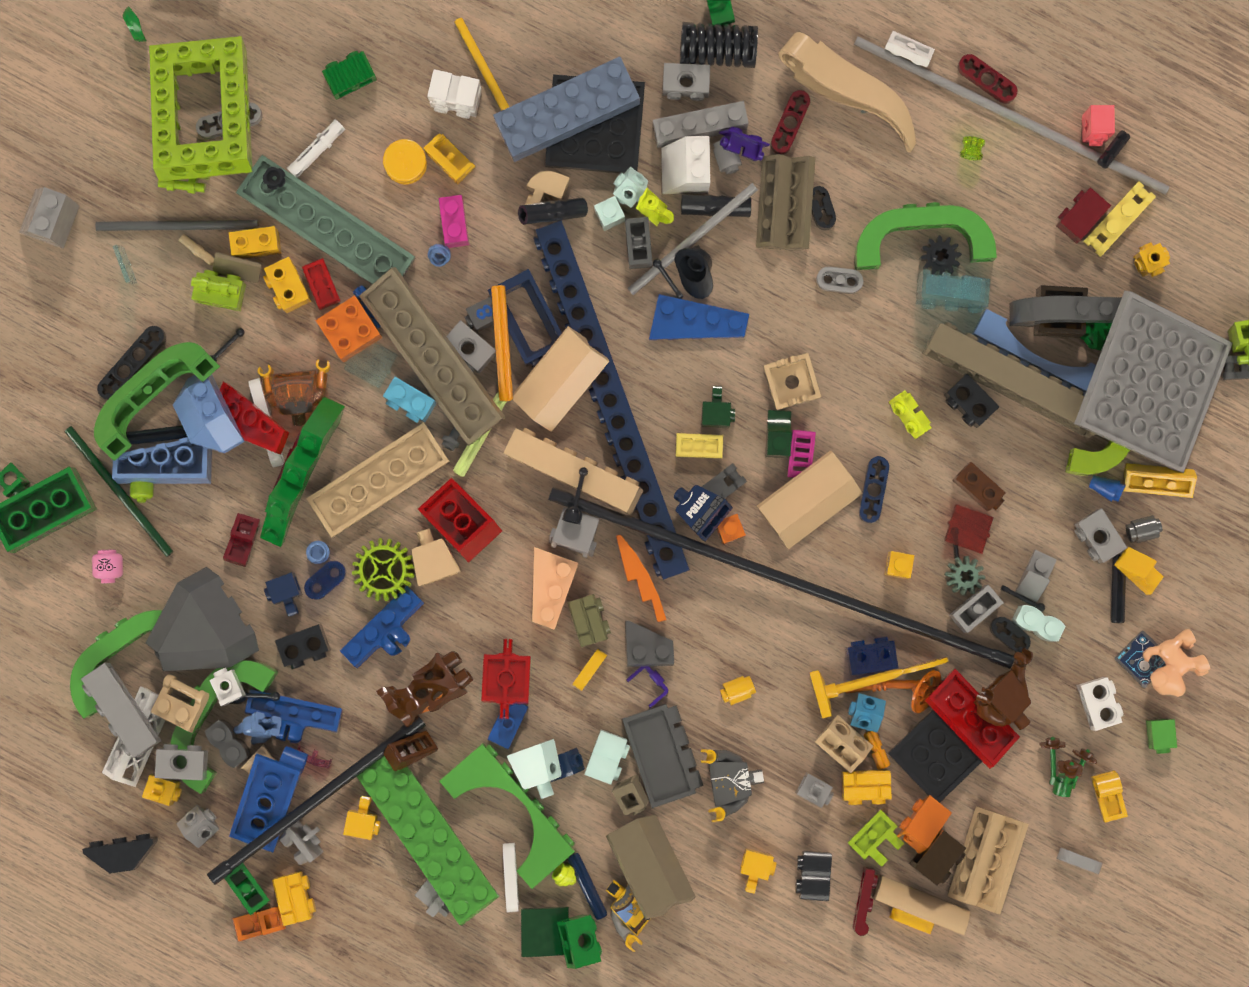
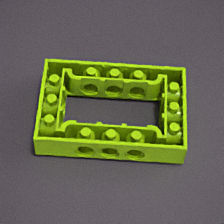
(201, 159)

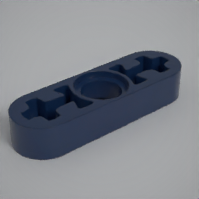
(865, 505)

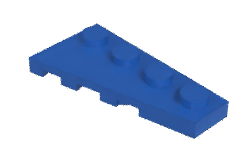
(693, 320)

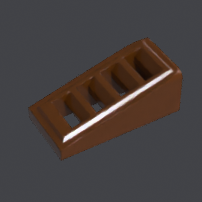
(397, 757)

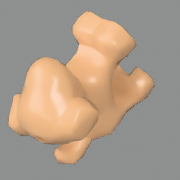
(1169, 678)

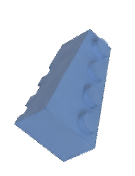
(165, 464)

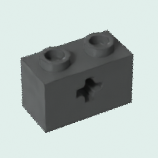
(638, 243)

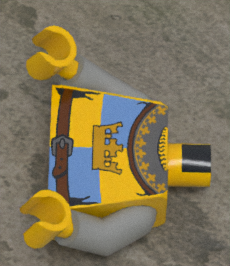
(626, 914)

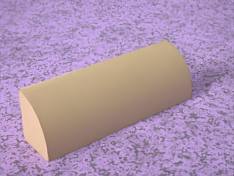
(922, 905)

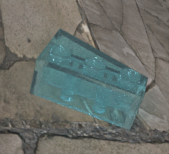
(952, 292)

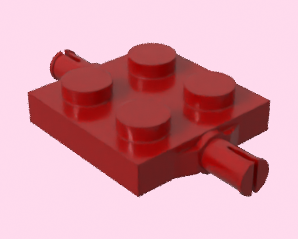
(506, 679)

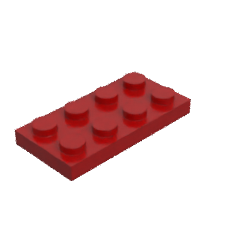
(955, 705)

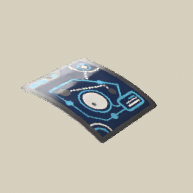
(1133, 662)

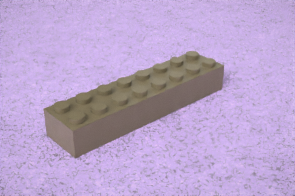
(1006, 375)

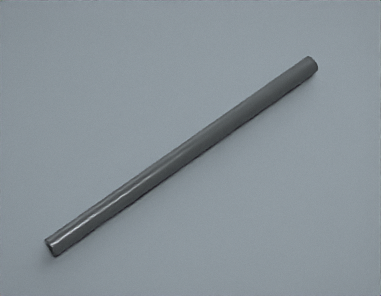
(177, 225)

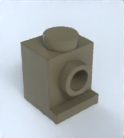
(625, 800)

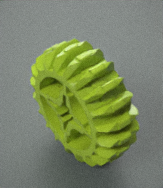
(369, 554)

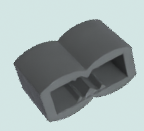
(231, 748)

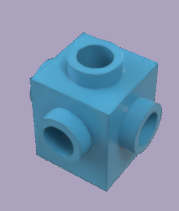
(867, 712)

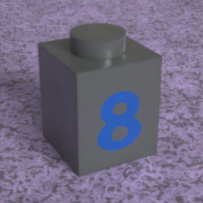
(480, 315)

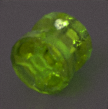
(972, 148)

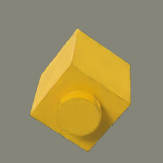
(899, 565)

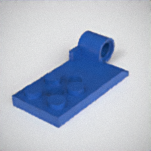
(272, 781)

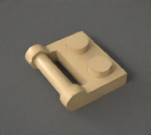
(176, 710)

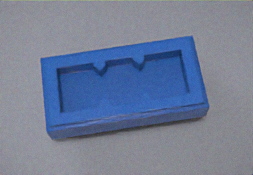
(506, 729)

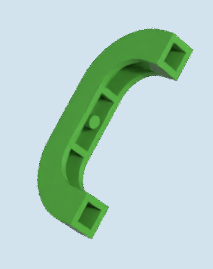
(933, 216)
(142, 388)
(103, 649)
(249, 672)

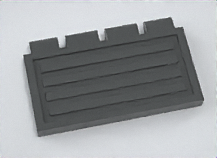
(660, 754)

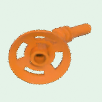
(920, 688)

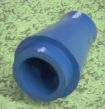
(1108, 488)

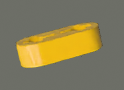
(589, 670)
(911, 920)

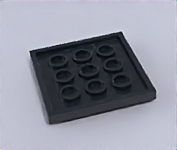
(603, 147)

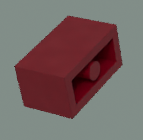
(1083, 215)

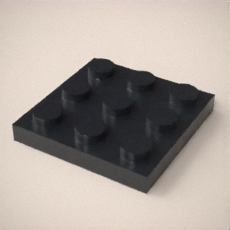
(934, 757)

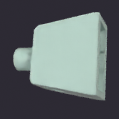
(537, 767)

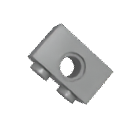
(697, 73)
(483, 352)
(1112, 542)
(976, 609)
(167, 767)

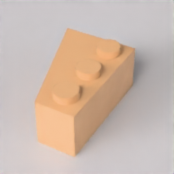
(551, 586)

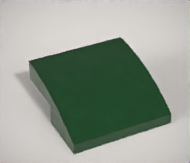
(540, 931)

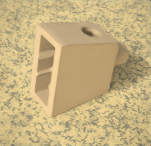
(433, 559)

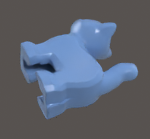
(259, 727)

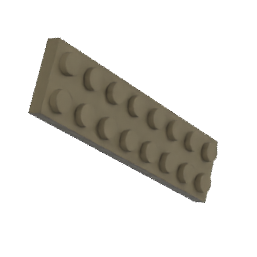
(432, 356)

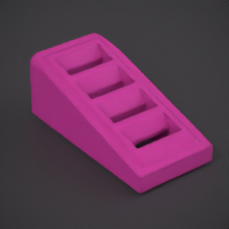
(810, 446)

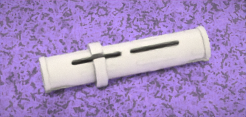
(311, 153)

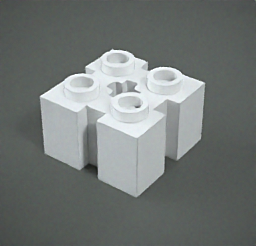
(454, 94)

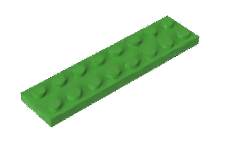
(429, 839)

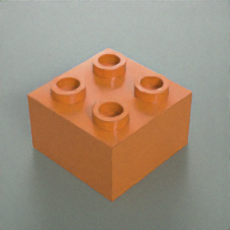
(348, 328)

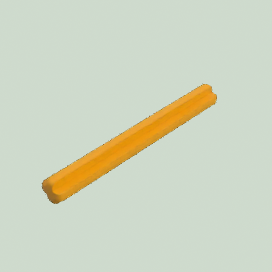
(502, 343)

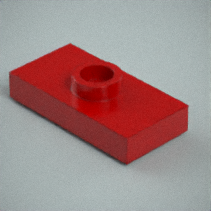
(321, 284)

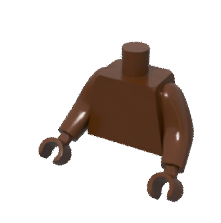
(1007, 695)

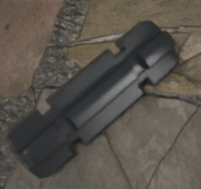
(1113, 149)

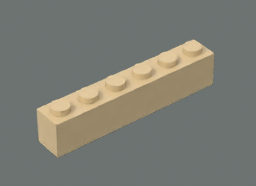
(565, 467)

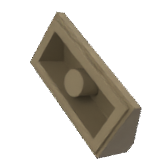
(236, 266)

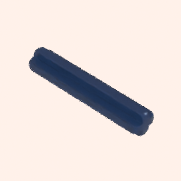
(587, 886)

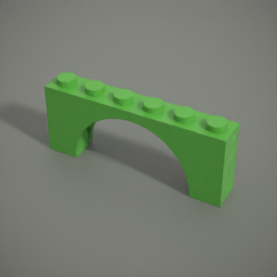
(548, 845)

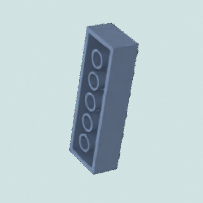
(567, 109)

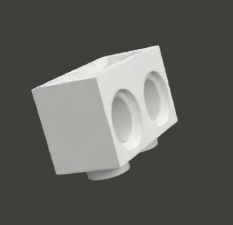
(1093, 706)

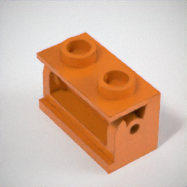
(924, 823)

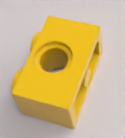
(255, 242)

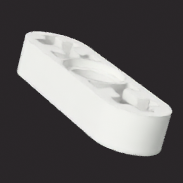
(510, 877)

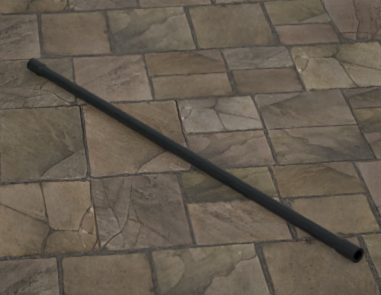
(993, 655)

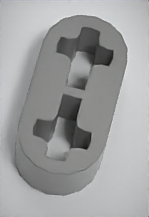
(1079, 860)

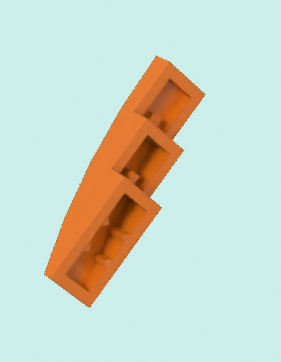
(636, 571)

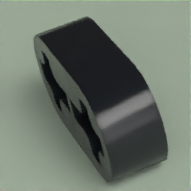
(827, 207)
(1014, 630)

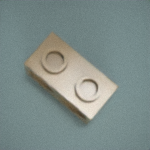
(844, 744)

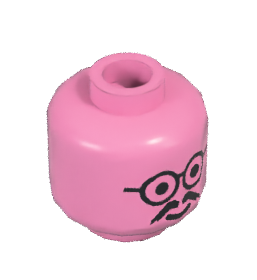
(107, 565)

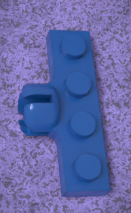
(384, 629)
(295, 715)

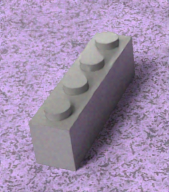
(700, 123)
(121, 710)

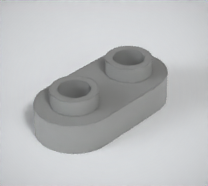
(839, 280)

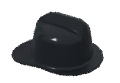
(694, 271)

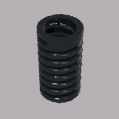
(717, 42)

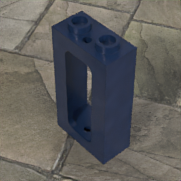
(527, 281)

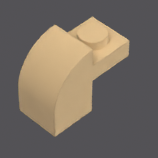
(548, 185)

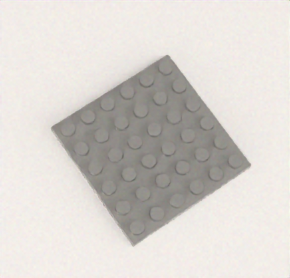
(1153, 382)

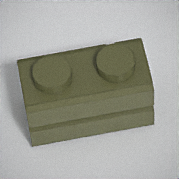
(588, 620)

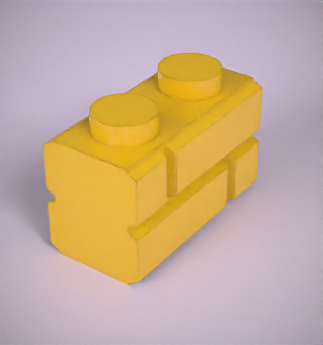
(866, 785)
(294, 898)

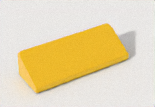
(1159, 480)

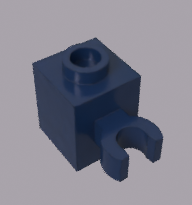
(284, 590)

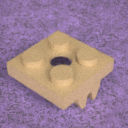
(797, 366)

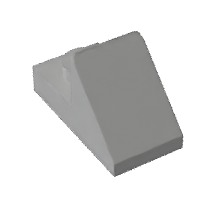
(1036, 576)

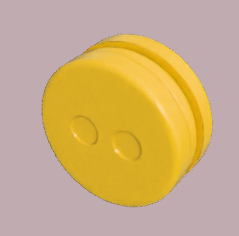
(405, 161)

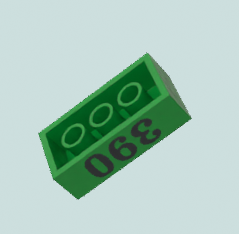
(43, 509)

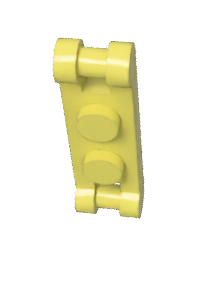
(1119, 219)

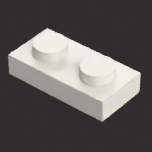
(910, 49)

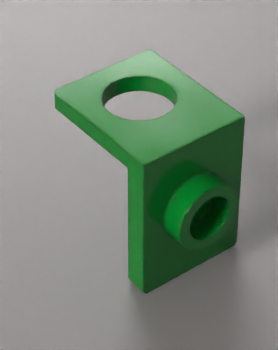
(721, 12)
(17, 486)

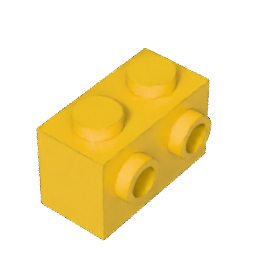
(287, 285)

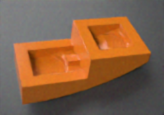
(260, 923)

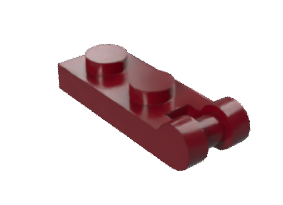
(864, 902)

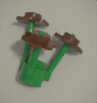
(1068, 769)

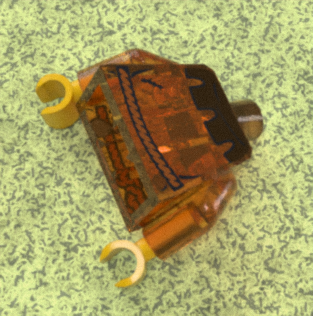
(295, 391)

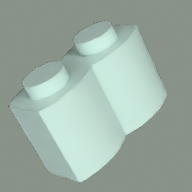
(1032, 619)
(606, 757)

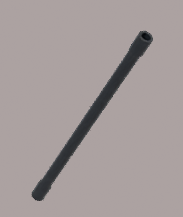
(227, 867)

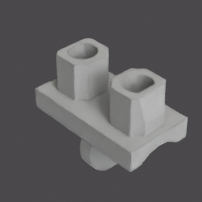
(305, 841)

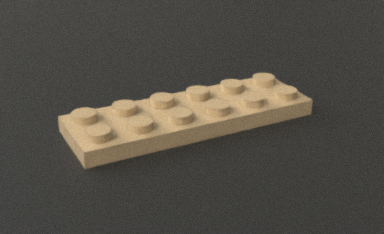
(378, 480)

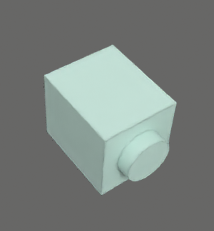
(609, 213)

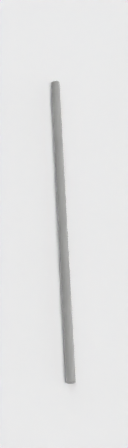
(1009, 114)

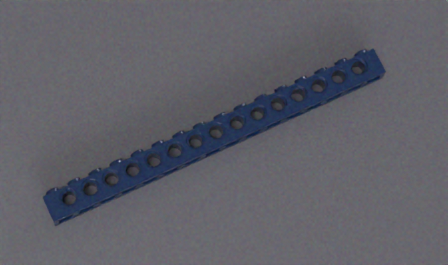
(556, 234)

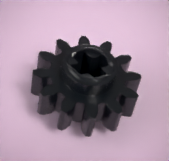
(936, 248)

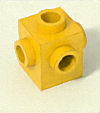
(1146, 265)

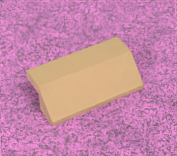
(559, 379)
(809, 499)
(989, 861)

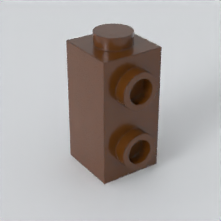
(980, 487)

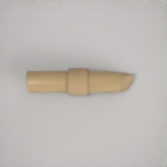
(197, 249)

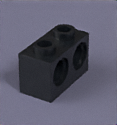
(975, 396)
(301, 641)

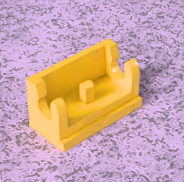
(448, 158)

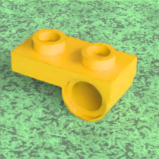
(1109, 795)

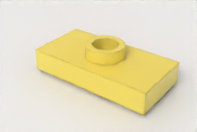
(699, 445)

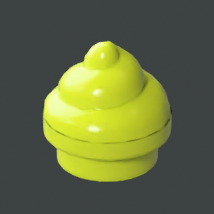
(564, 875)

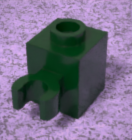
(717, 413)

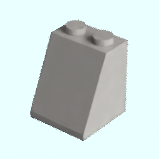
(49, 217)

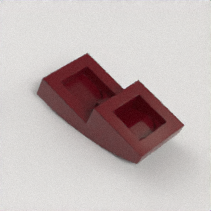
(241, 540)

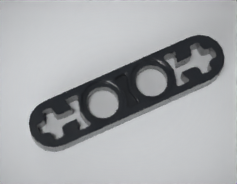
(129, 360)

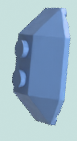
(206, 415)

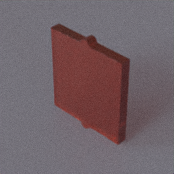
(968, 529)

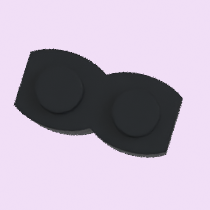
(815, 875)

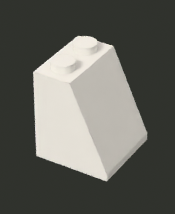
(686, 166)

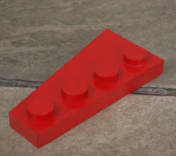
(253, 422)

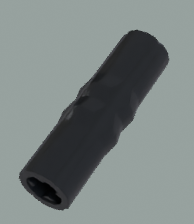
(711, 204)
(552, 211)

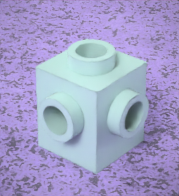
(629, 187)

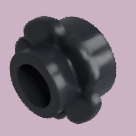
(270, 173)

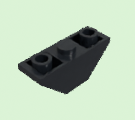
(120, 854)

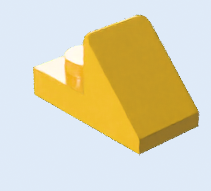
(1139, 570)

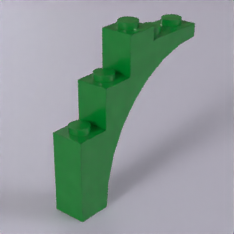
(298, 469)

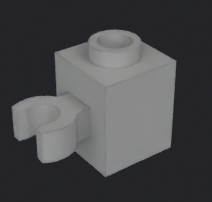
(815, 790)

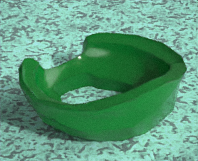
(133, 25)

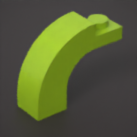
(1090, 463)

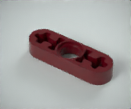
(987, 88)
(802, 109)

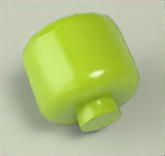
(141, 491)

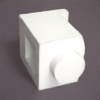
(235, 688)

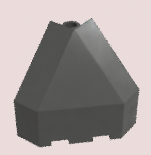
(201, 627)

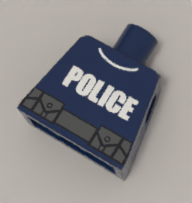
(701, 510)

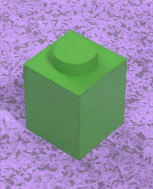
(1161, 735)

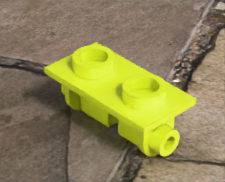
(654, 208)
(903, 406)

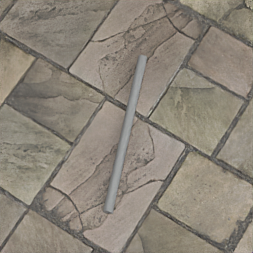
(694, 237)

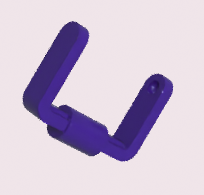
(656, 677)

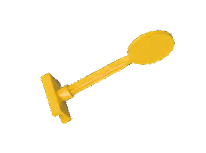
(826, 692)

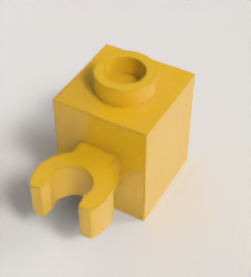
(162, 790)
(360, 822)
(756, 866)

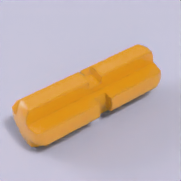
(879, 754)

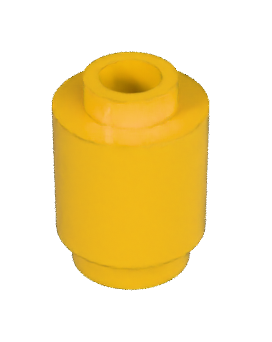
(737, 690)

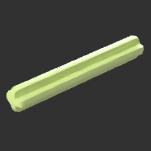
(471, 450)

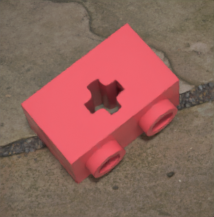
(1098, 124)

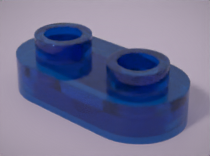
(325, 579)

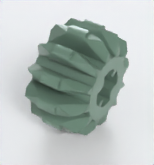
(964, 566)

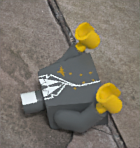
(730, 781)

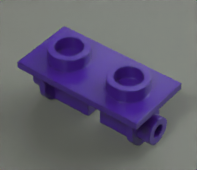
(751, 144)

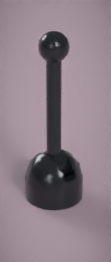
(573, 513)
(275, 696)

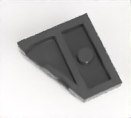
(647, 647)

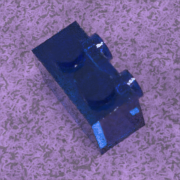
(871, 657)

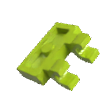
(873, 834)

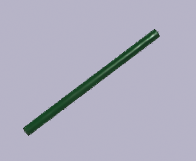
(119, 492)

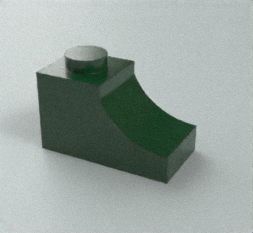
(778, 434)

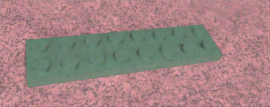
(324, 224)

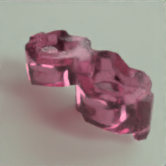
(315, 761)

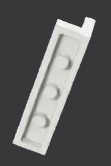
(118, 759)

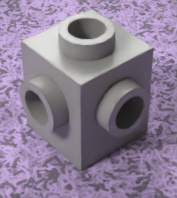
(198, 825)

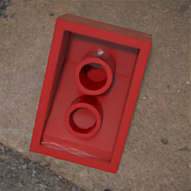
(460, 520)

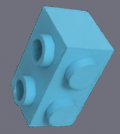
(409, 399)

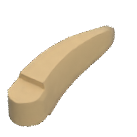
(842, 82)

